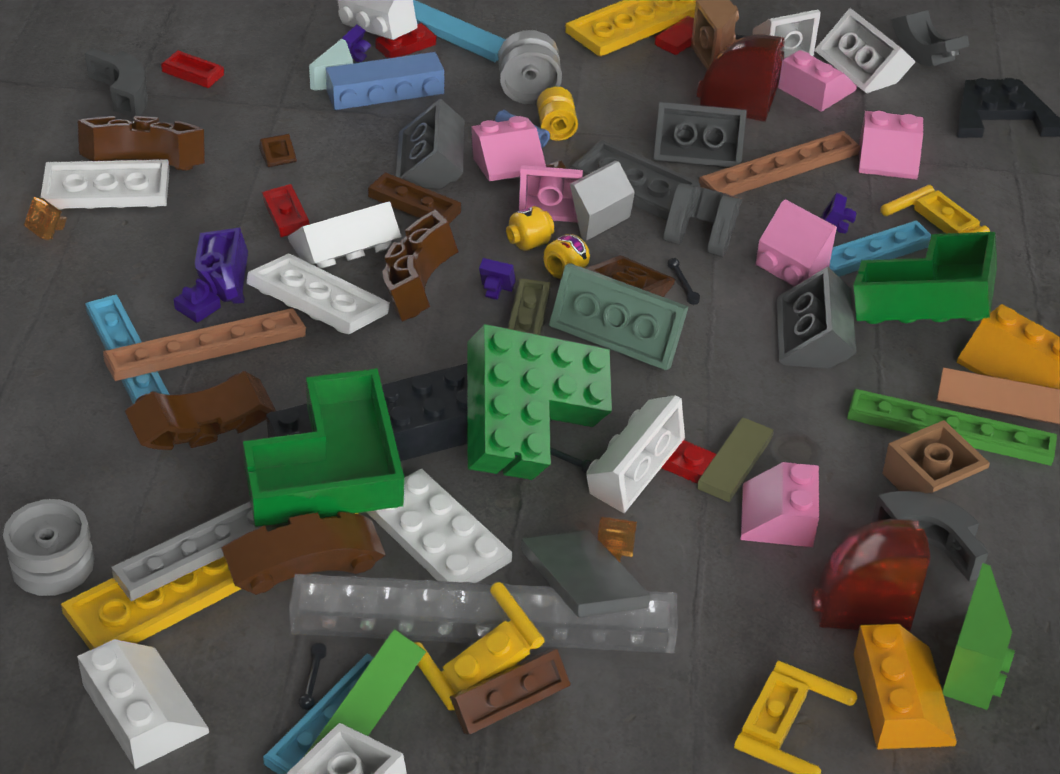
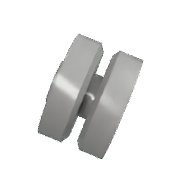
(528, 65)
(49, 547)

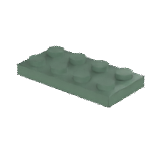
(618, 316)

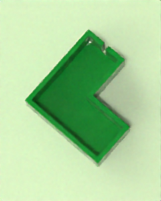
(946, 285)
(519, 386)
(336, 468)

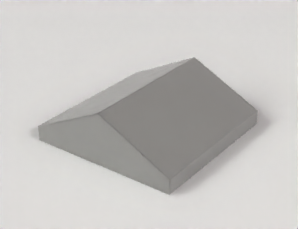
(602, 199)

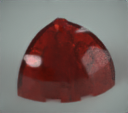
(744, 76)
(874, 576)

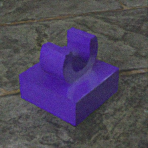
(356, 43)
(836, 212)
(496, 277)
(197, 301)

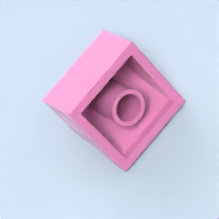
(813, 81)
(890, 144)
(505, 146)
(549, 190)
(795, 244)
(782, 505)

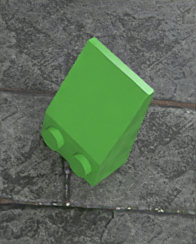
(981, 647)

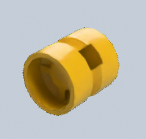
(557, 113)

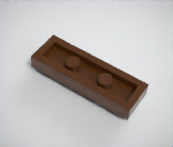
(412, 197)
(510, 691)

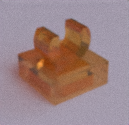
(44, 218)
(617, 536)

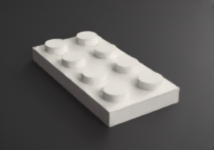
(106, 183)
(318, 293)
(442, 533)

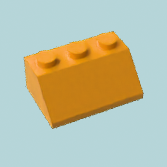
(1013, 350)
(901, 689)

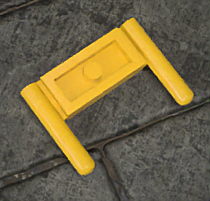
(936, 209)
(489, 655)
(776, 712)

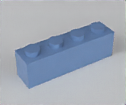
(385, 80)

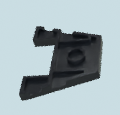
(1003, 101)

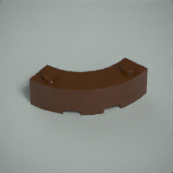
(141, 140)
(414, 260)
(199, 416)
(303, 547)

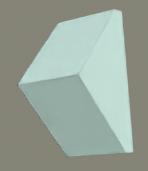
(334, 56)

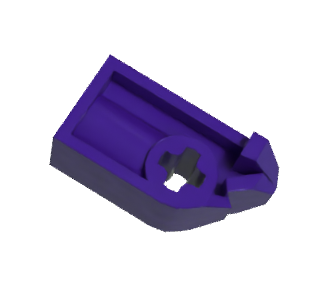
(222, 263)

